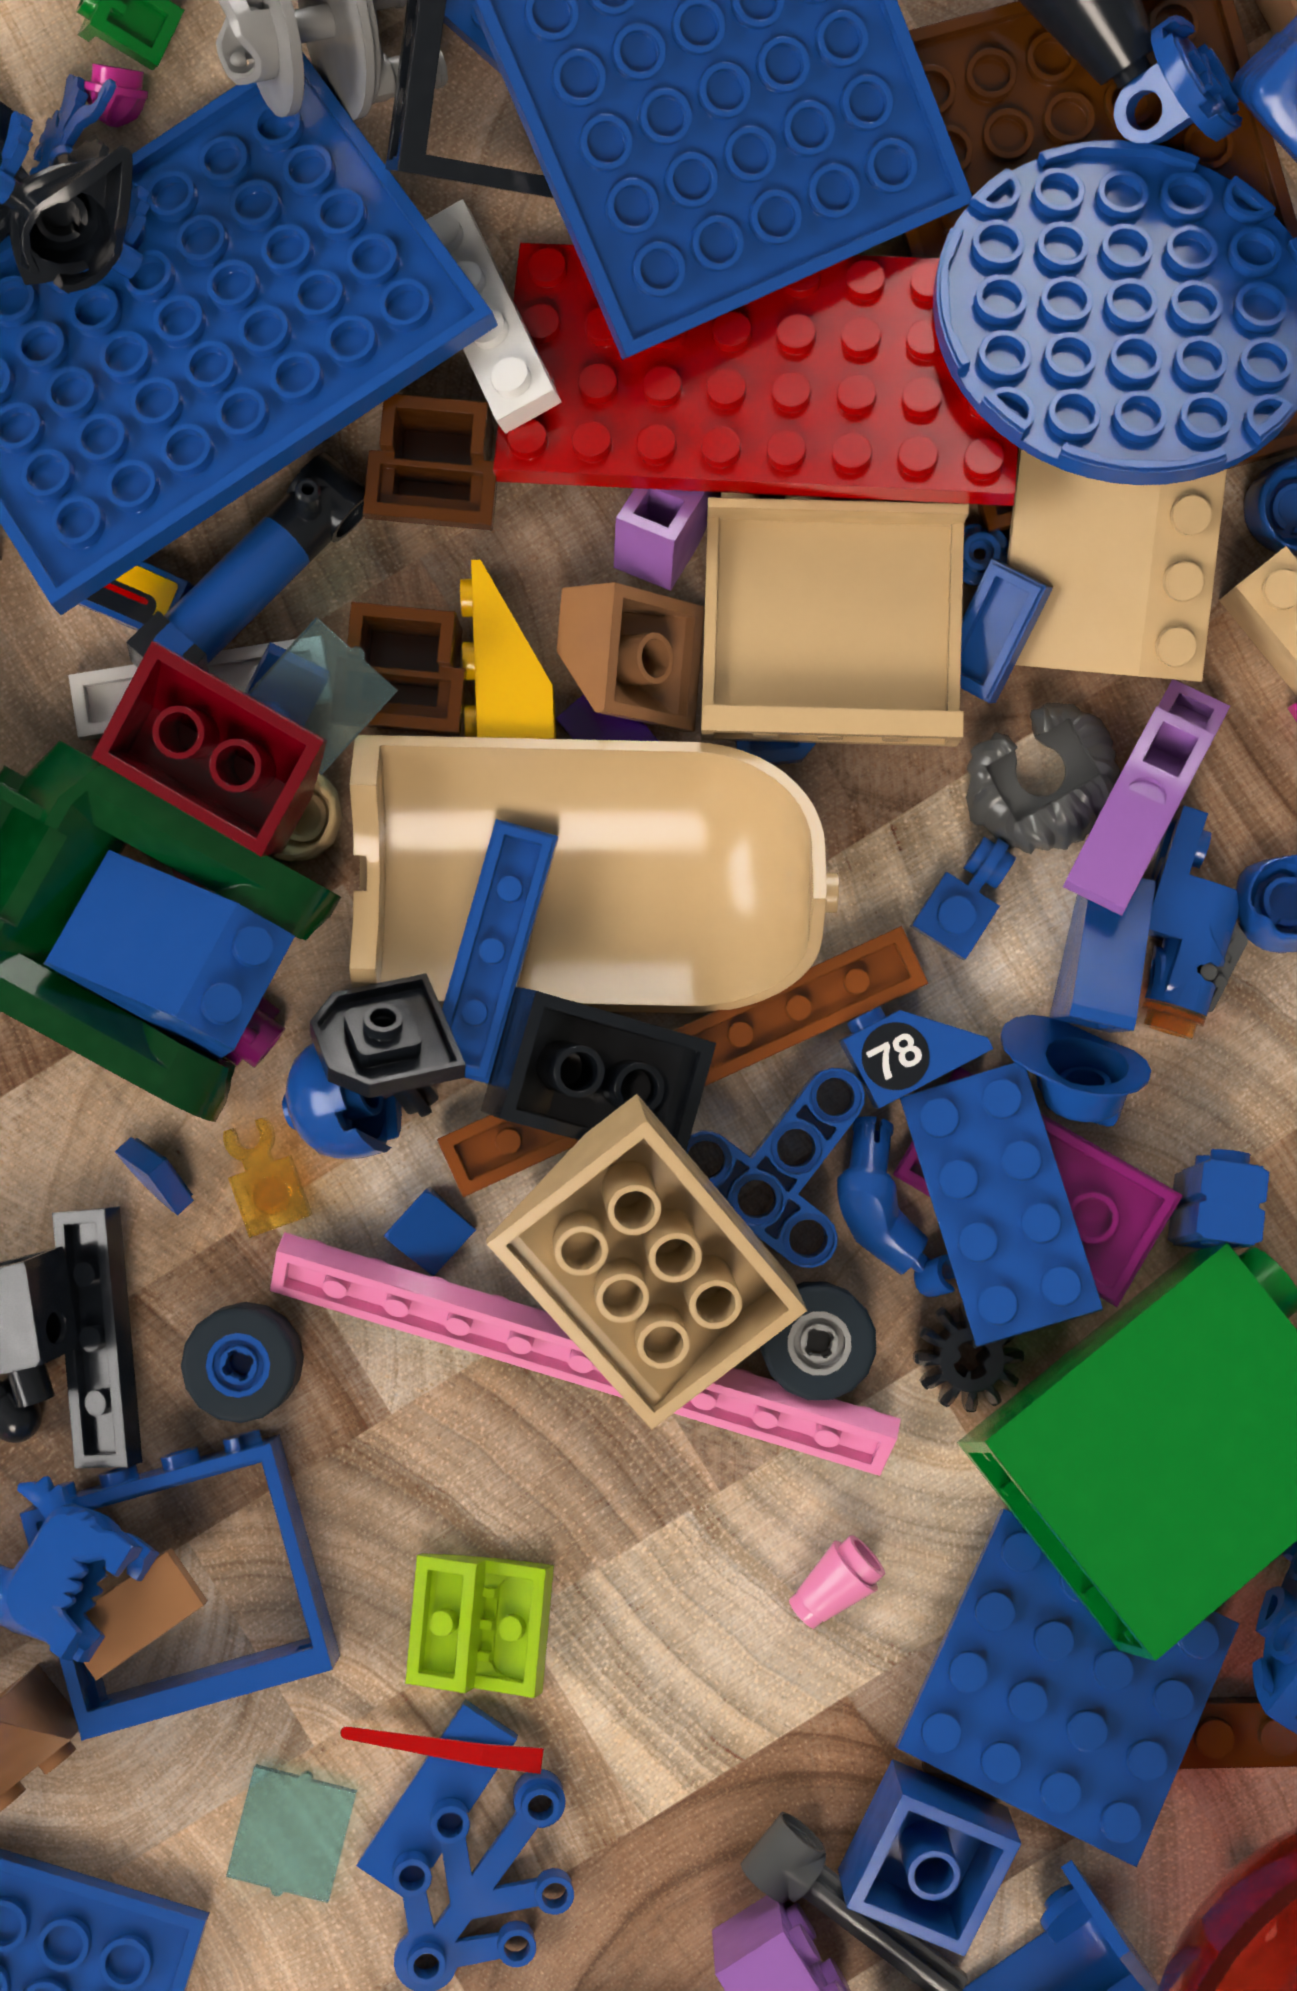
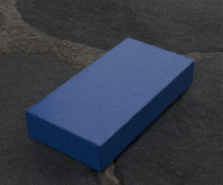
(998, 627)

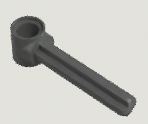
(791, 1865)

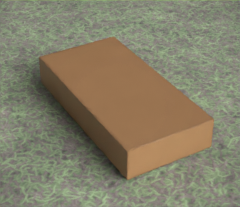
(142, 1611)

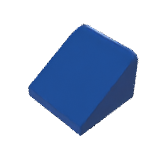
(430, 1231)

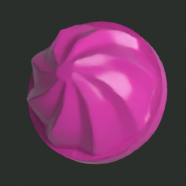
(128, 96)

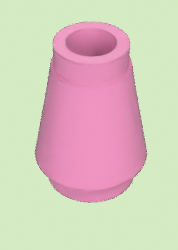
(837, 1582)

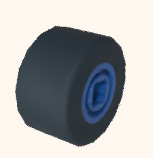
(264, 1350)

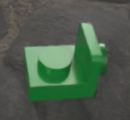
(131, 26)

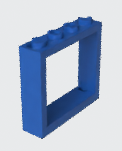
(106, 1713)

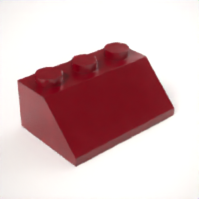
(212, 751)

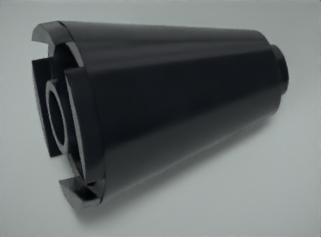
(1101, 35)

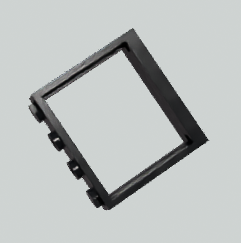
(414, 107)

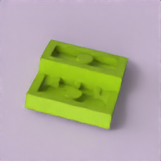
(479, 1624)

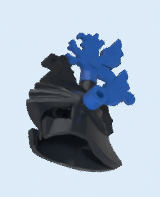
(77, 203)

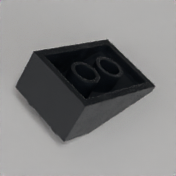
(576, 1064)

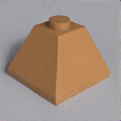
(633, 652)

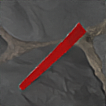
(488, 1755)

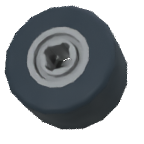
(830, 1317)

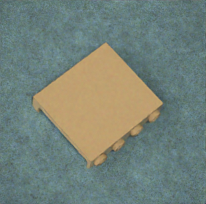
(833, 621)

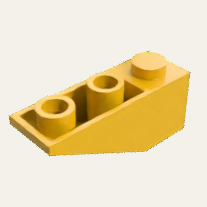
(510, 683)

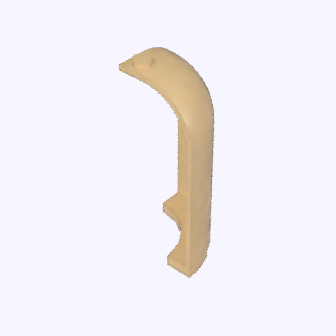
(672, 882)

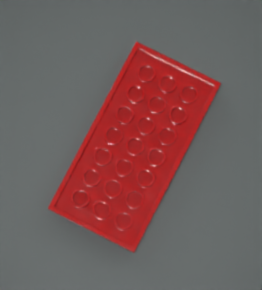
(789, 395)

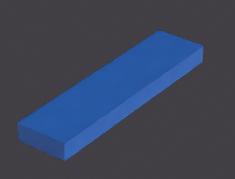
(496, 942)

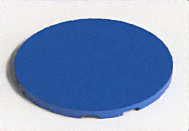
(1122, 312)

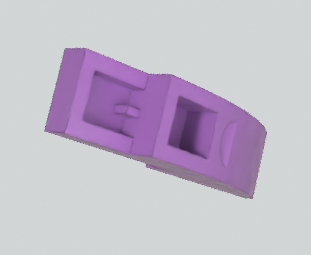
(1146, 797)

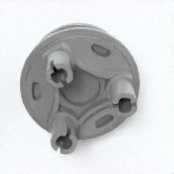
(340, 42)

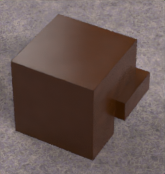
(433, 464)
(419, 658)

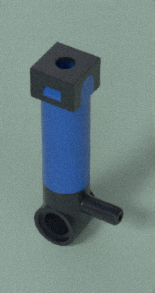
(317, 509)

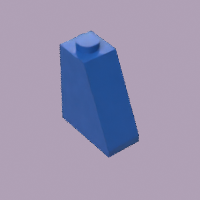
(1104, 964)

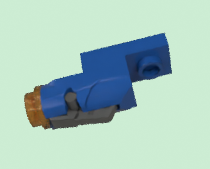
(1195, 928)

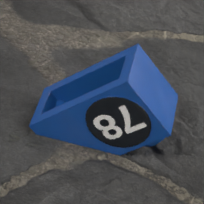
(905, 1052)

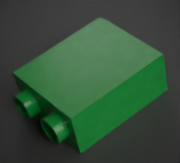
(1160, 1448)

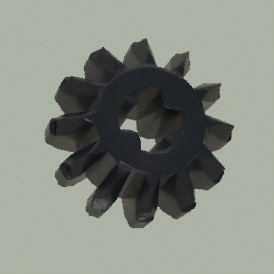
(946, 1353)

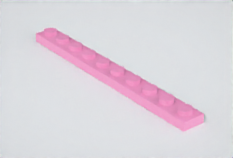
(535, 1342)

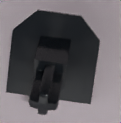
(388, 1042)

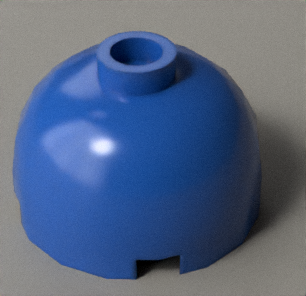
(335, 1118)

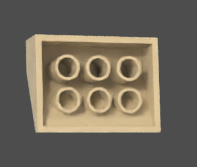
(1123, 568)
(646, 1264)

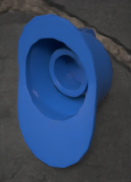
(1075, 1070)

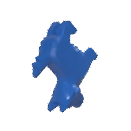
(61, 1569)

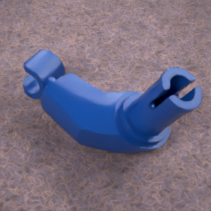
(873, 1214)

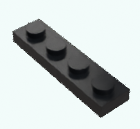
(102, 1365)

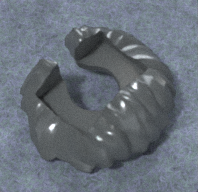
(1050, 820)

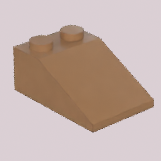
(33, 1731)

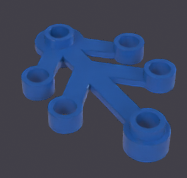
(477, 1892)

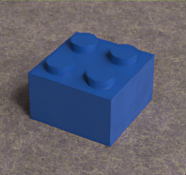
(928, 1857)

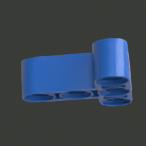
(785, 1179)

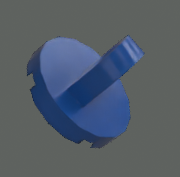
(1187, 82)

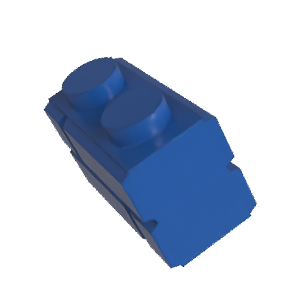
(1219, 1202)

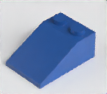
(170, 953)

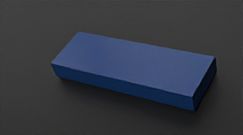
(437, 1778)

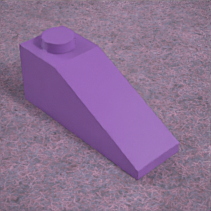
(660, 533)

